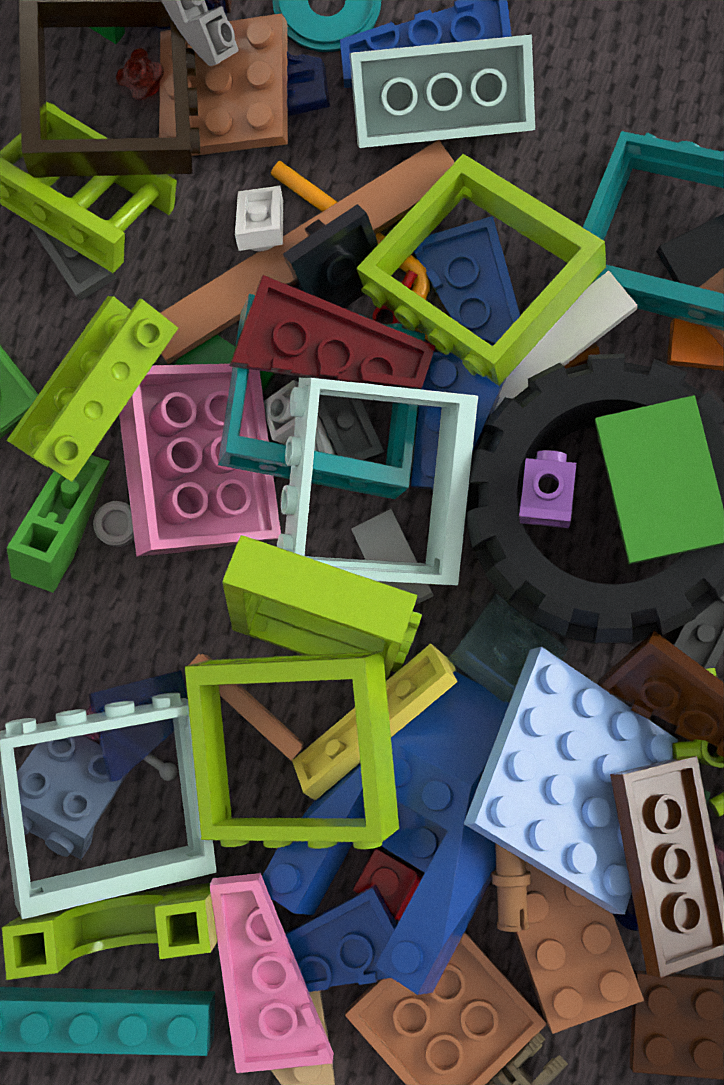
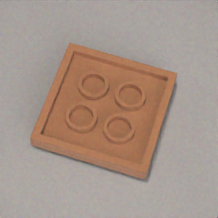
(240, 97)
(451, 1035)

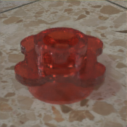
(149, 79)

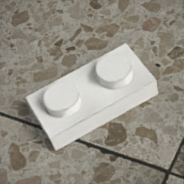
(259, 219)

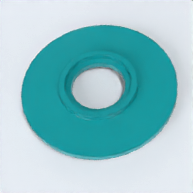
(324, 32)

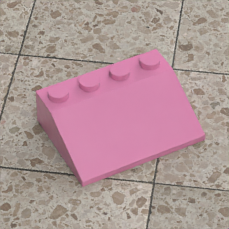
(172, 465)

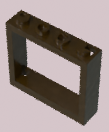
(101, 156)

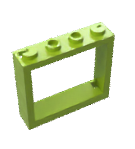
(521, 212)
(316, 605)
(374, 743)

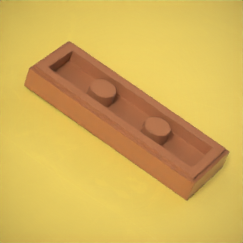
(258, 716)

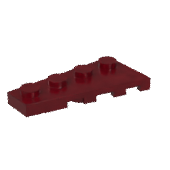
(319, 340)

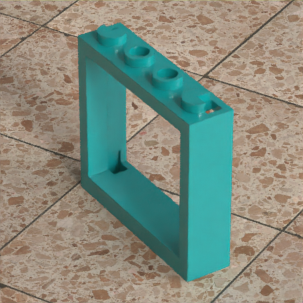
(673, 159)
(328, 469)

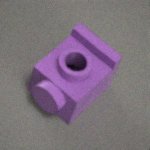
(545, 508)

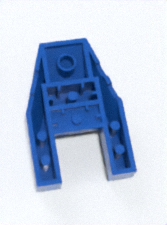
(436, 778)

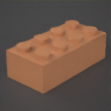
(573, 955)

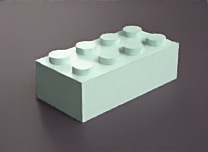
(443, 91)

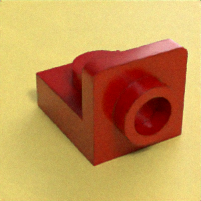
(392, 877)

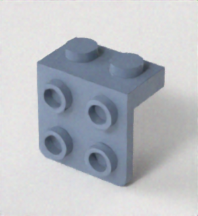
(64, 793)

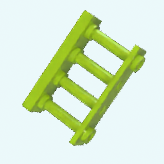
(68, 217)
(92, 385)

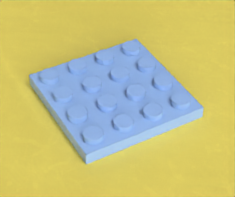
(551, 780)

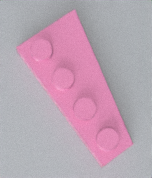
(264, 989)

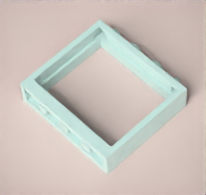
(449, 488)
(118, 877)

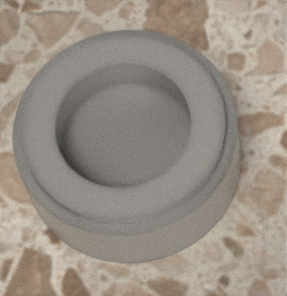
(114, 524)

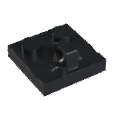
(329, 257)

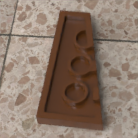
(671, 686)

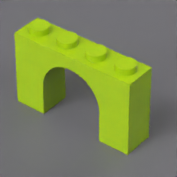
(172, 917)

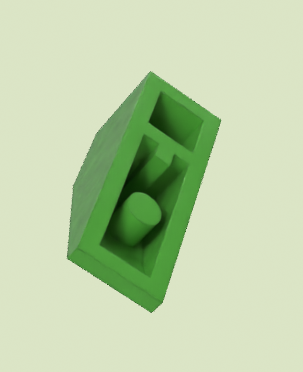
(55, 526)

